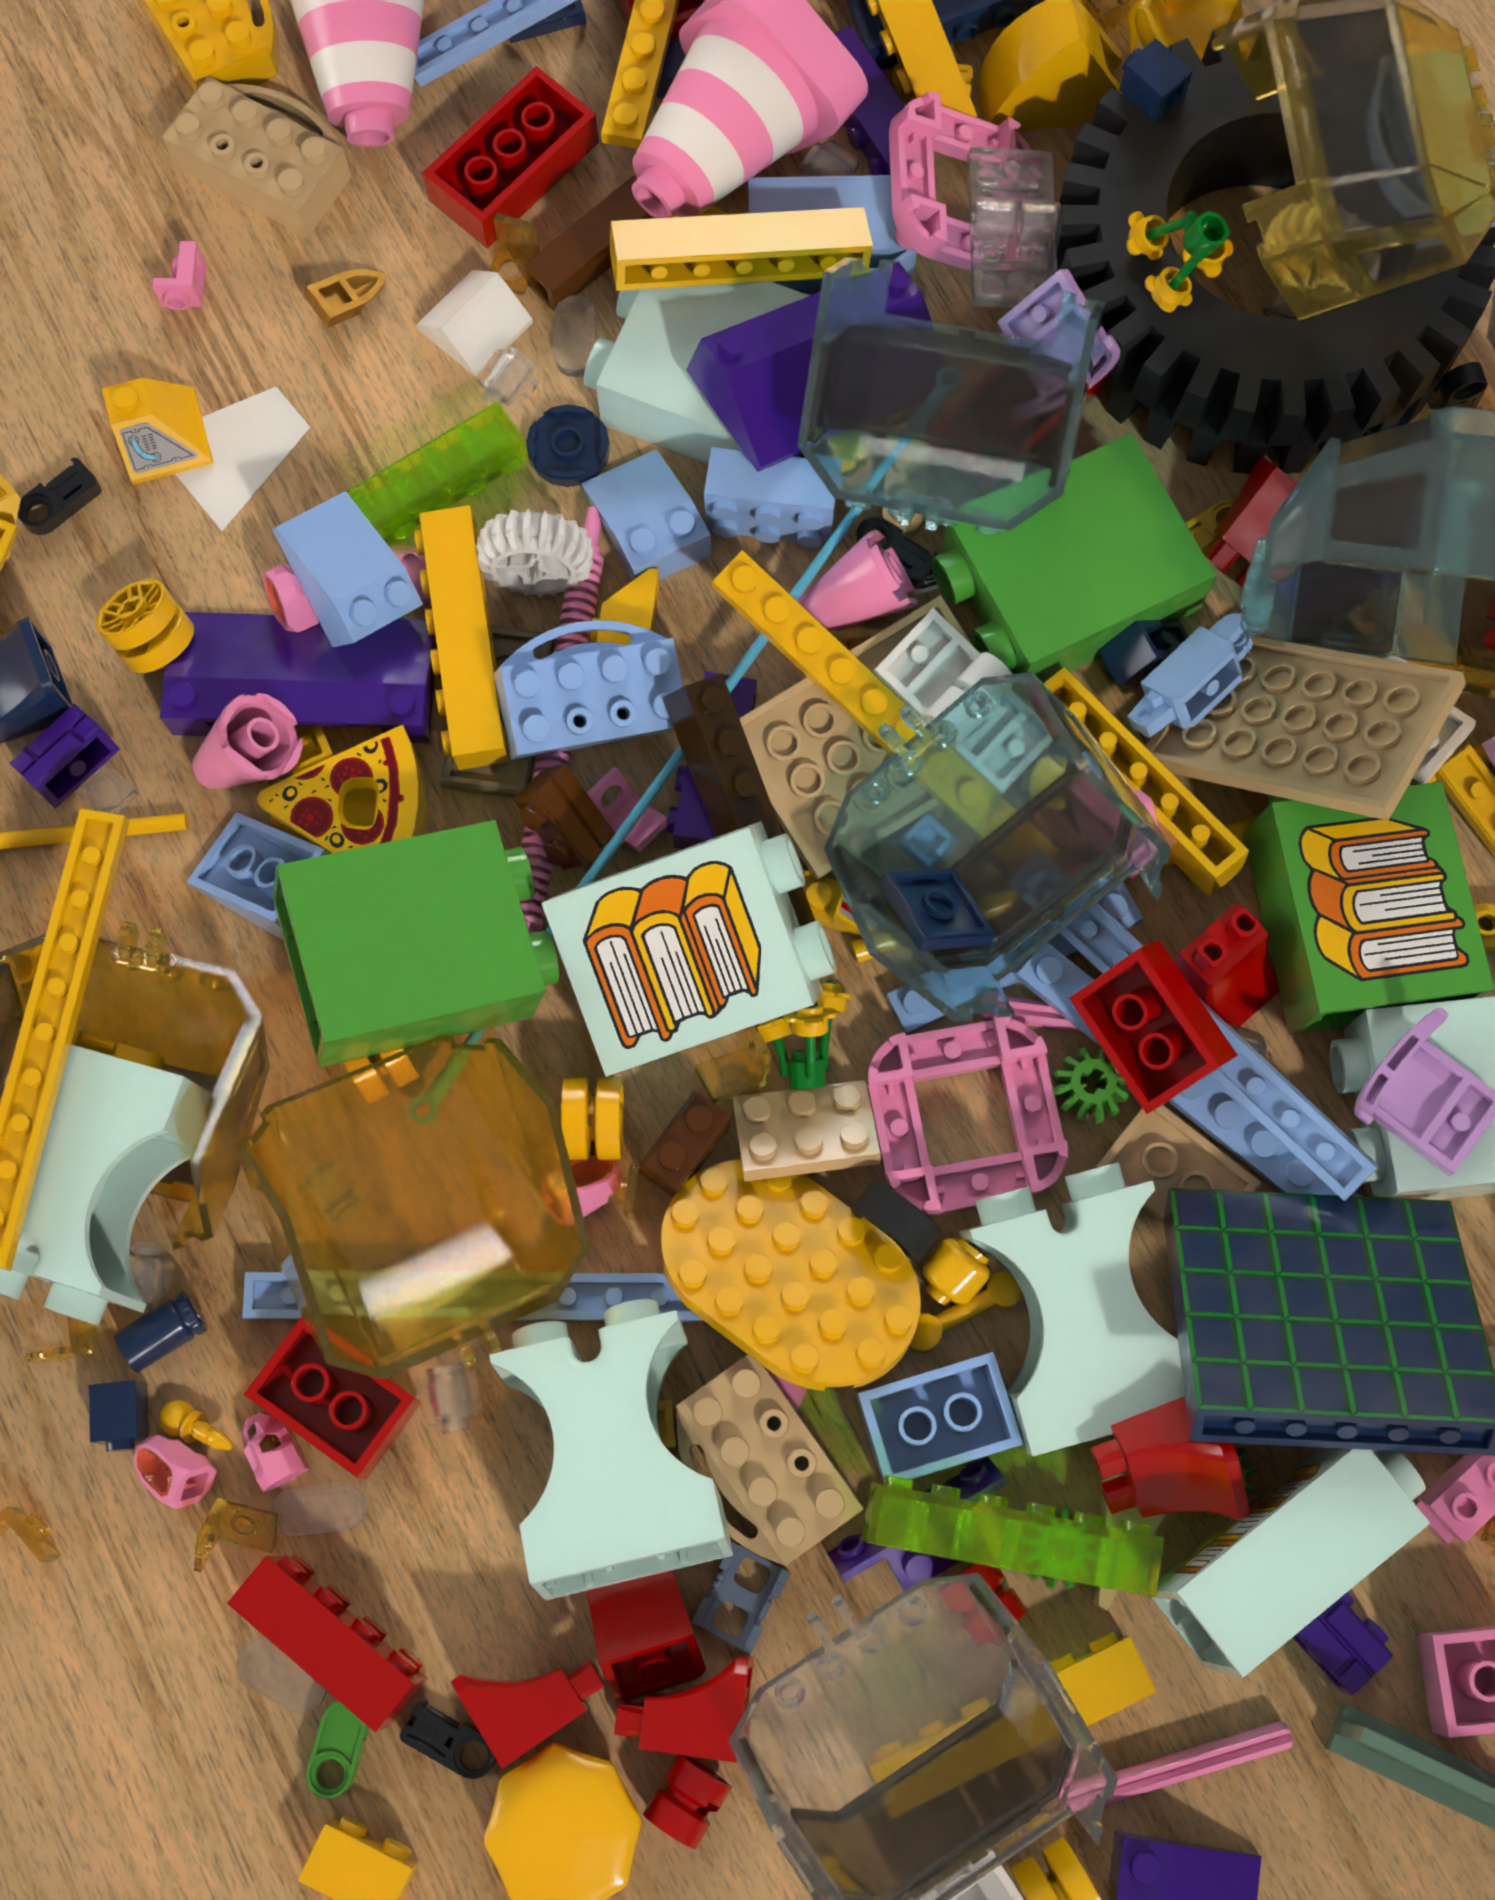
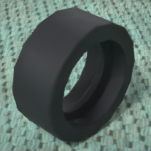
(898, 1219)

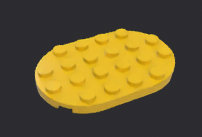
(790, 1276)

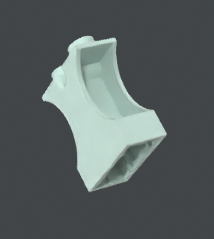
(104, 1152)
(1090, 1338)
(614, 1490)

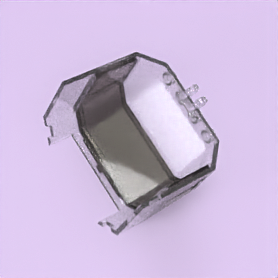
(918, 1748)

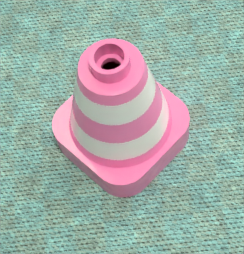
(363, 62)
(750, 89)

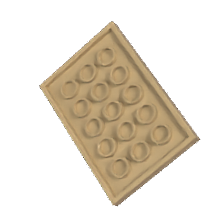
(1317, 727)
(816, 752)

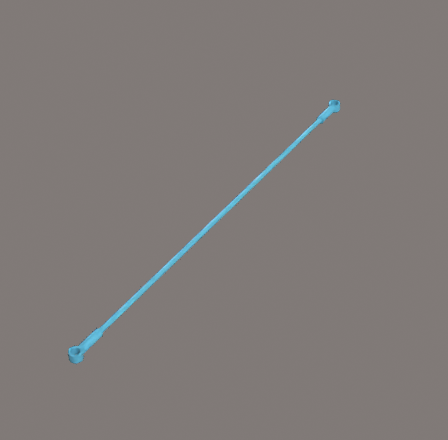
(678, 755)

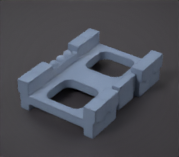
(753, 1603)

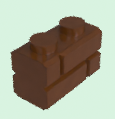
(563, 817)
(685, 1144)

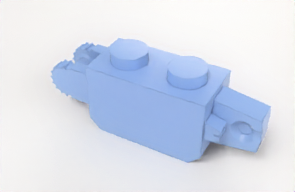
(1192, 678)

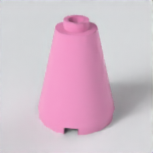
(860, 587)
(248, 744)

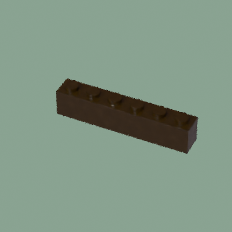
(724, 765)

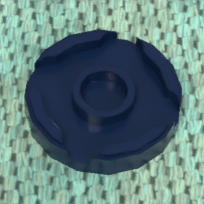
(568, 445)

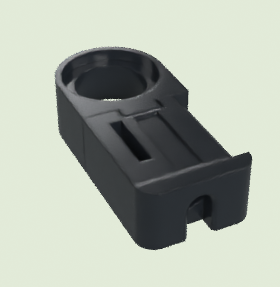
(1462, 386)
(63, 495)
(912, 556)
(443, 1739)

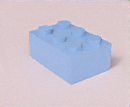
(770, 504)
(939, 1419)

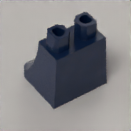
(30, 682)

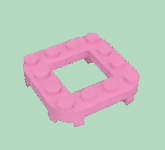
(913, 137)
(954, 1052)

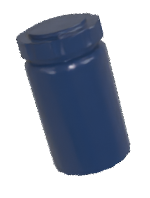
(160, 1331)

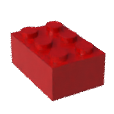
(1152, 1026)
(332, 1408)

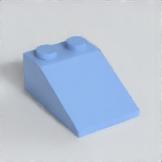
(649, 517)
(346, 570)
(243, 868)

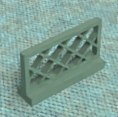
(1414, 1764)

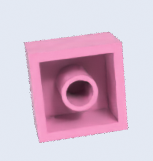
(1459, 1680)

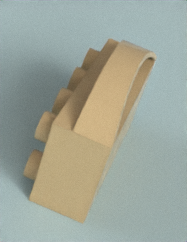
(259, 154)
(765, 1462)

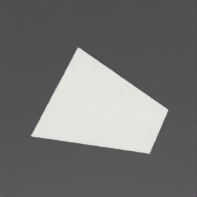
(246, 448)

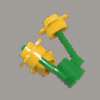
(1204, 247)
(807, 1065)

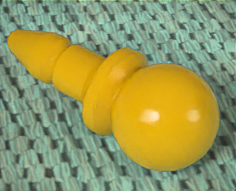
(181, 1420)

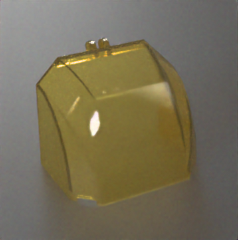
(418, 1203)

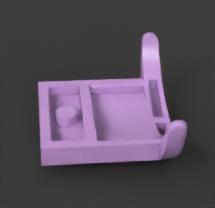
(1039, 315)
(1428, 1098)

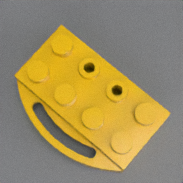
(217, 39)

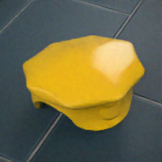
(1179, 19)
(563, 1828)

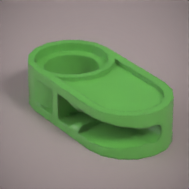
(339, 1738)

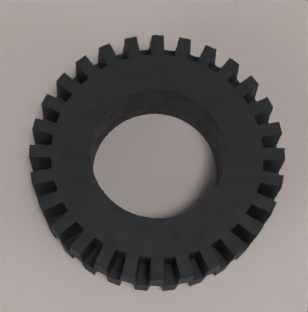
(1210, 361)

